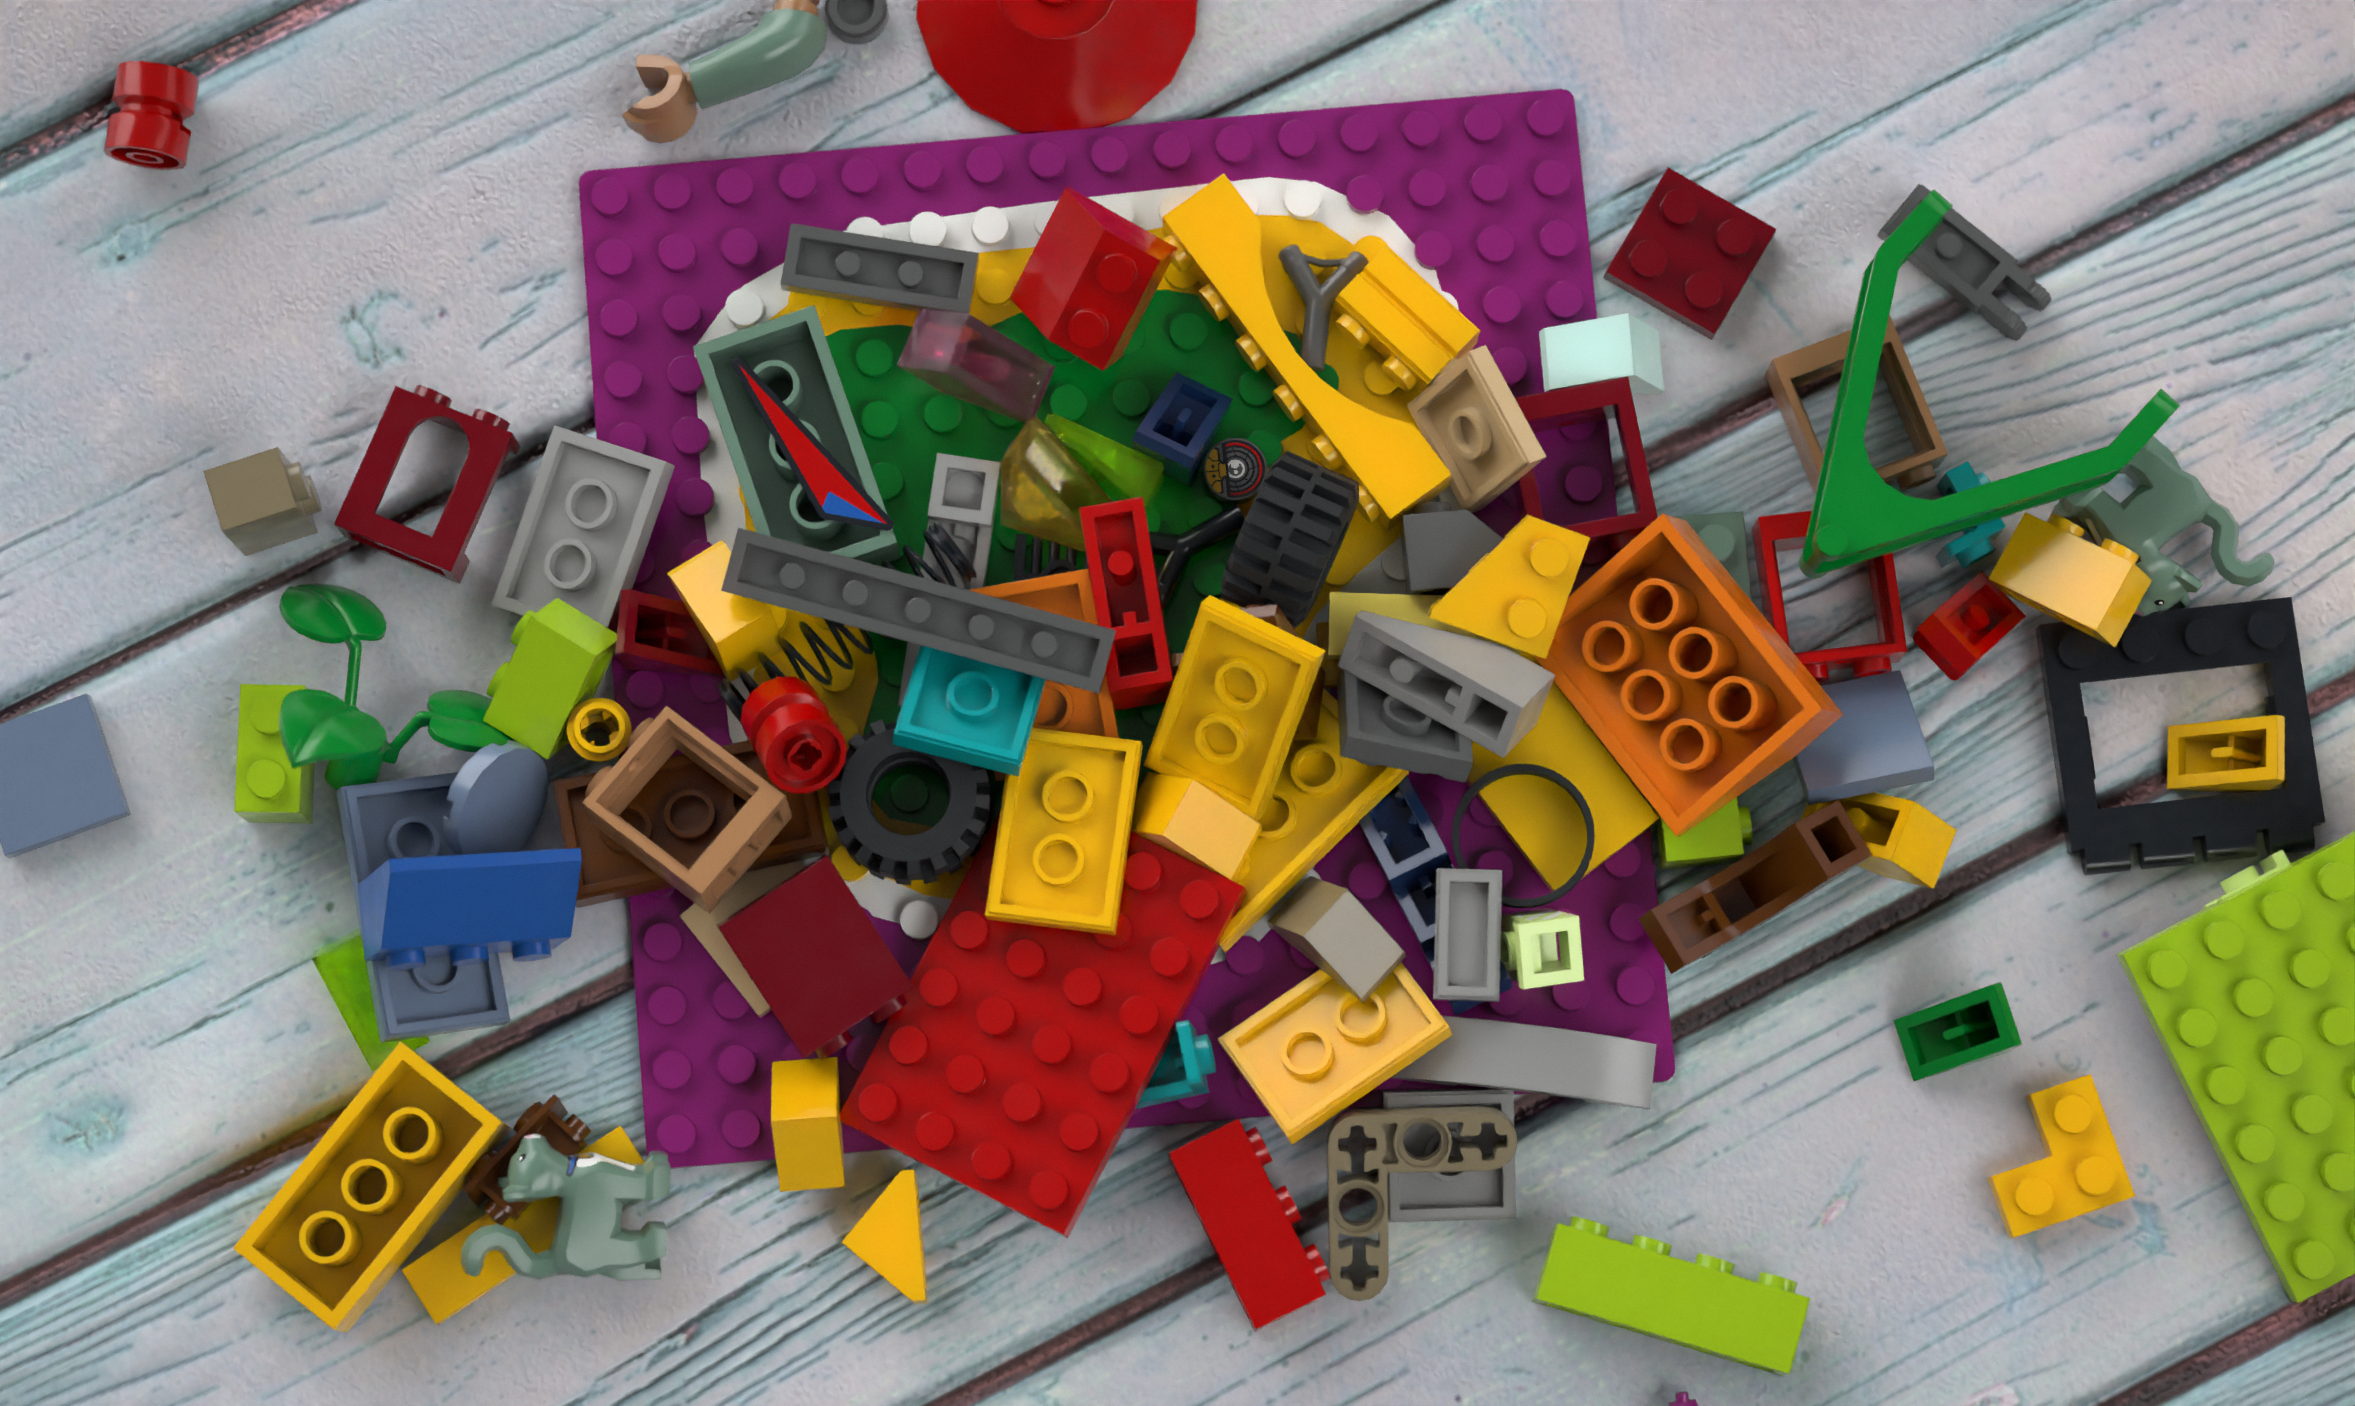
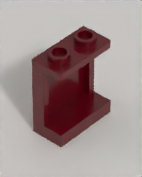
(816, 958)

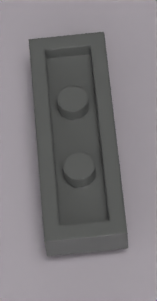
(878, 270)

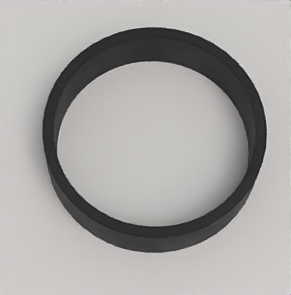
(1528, 769)

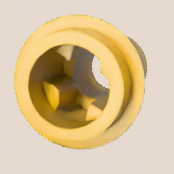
(602, 714)

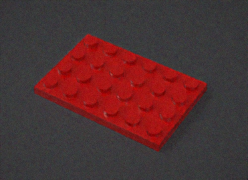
(1040, 1038)

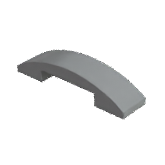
(965, 506)
(1539, 1062)

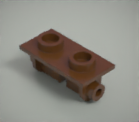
(538, 1119)

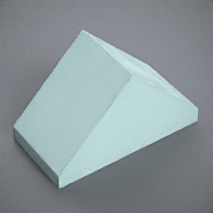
(1602, 352)

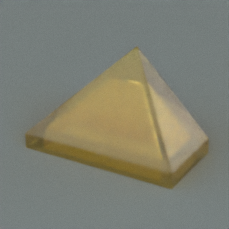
(1045, 487)

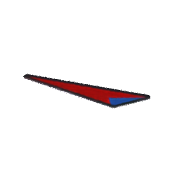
(823, 478)

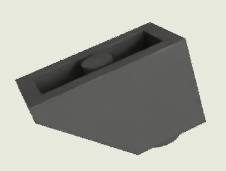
(1441, 547)

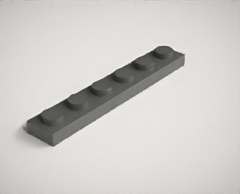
(918, 610)

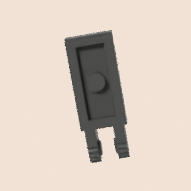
(1971, 267)

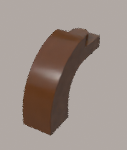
(1755, 887)

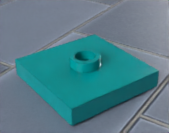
(968, 711)

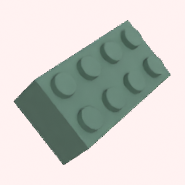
(800, 370)

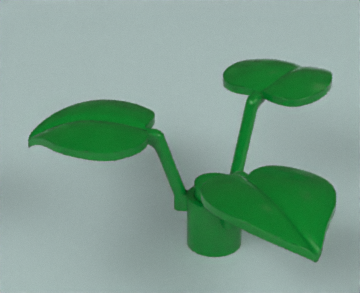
(324, 728)

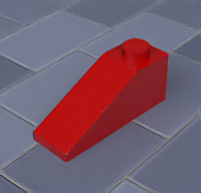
(1128, 601)

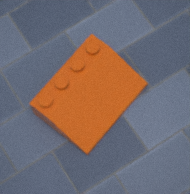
(1683, 675)

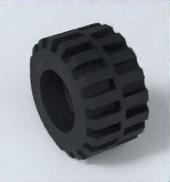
(1290, 537)
(897, 855)

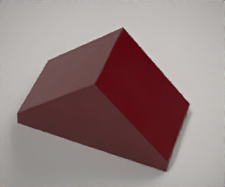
(661, 637)

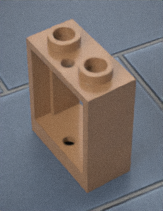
(1826, 359)
(735, 846)

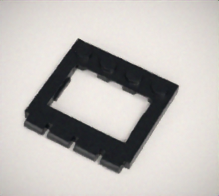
(2173, 644)

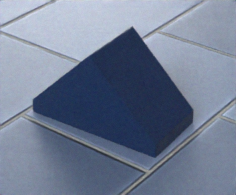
(1182, 427)

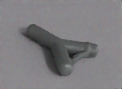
(1318, 298)

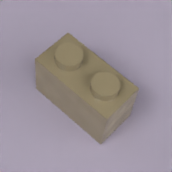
(263, 501)

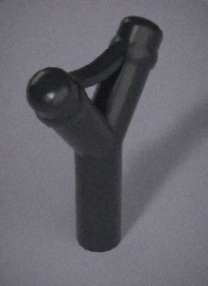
(1181, 547)

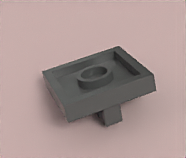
(1393, 734)

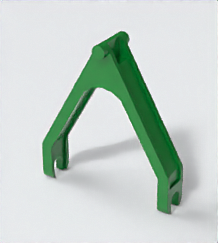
(1865, 518)

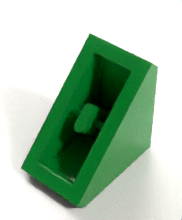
(1958, 1032)

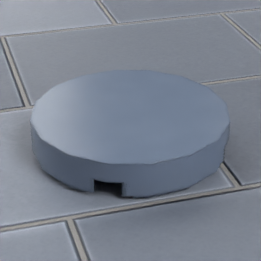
(496, 800)

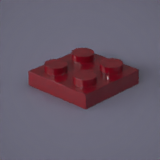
(1689, 253)

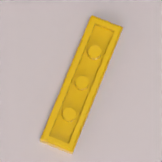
(439, 1273)

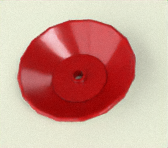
(1056, 59)

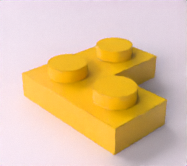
(2080, 1167)

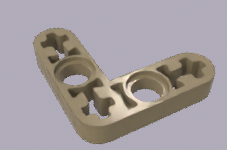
(1391, 1156)

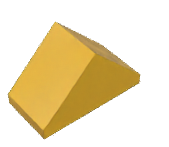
(729, 623)
(2227, 755)
(1194, 823)
(807, 1124)
(892, 1237)

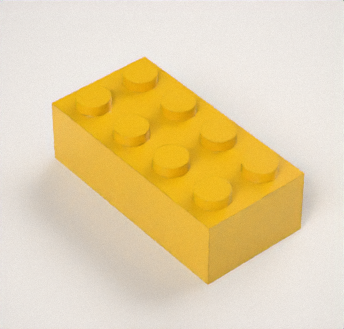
(371, 1188)

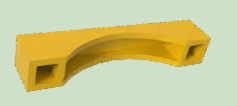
(1386, 456)

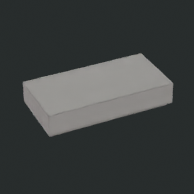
(1467, 935)

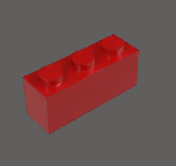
(1250, 1223)

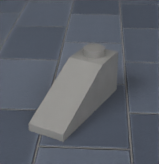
(1450, 677)

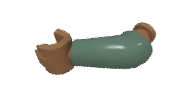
(771, 53)

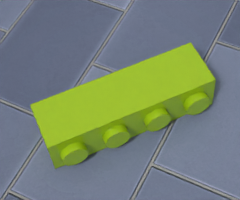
(1672, 1298)

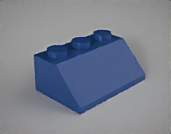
(469, 907)

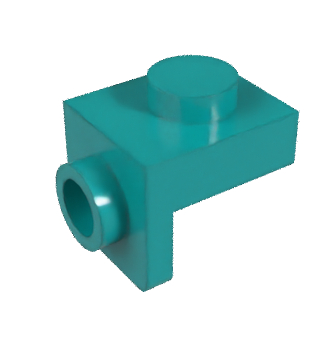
(1976, 541)
(1181, 1068)

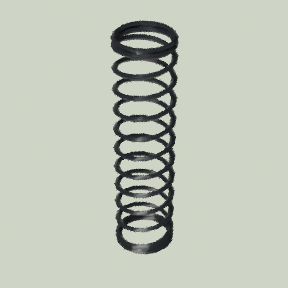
(934, 536)

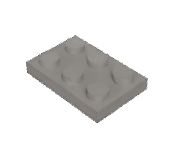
(583, 527)

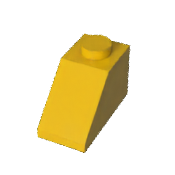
(1901, 835)

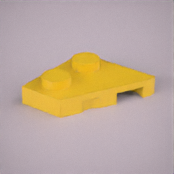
(1517, 587)

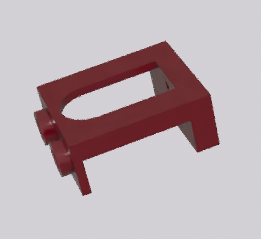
(487, 452)

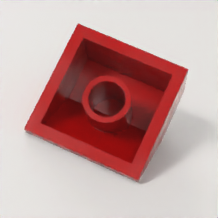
(1091, 279)

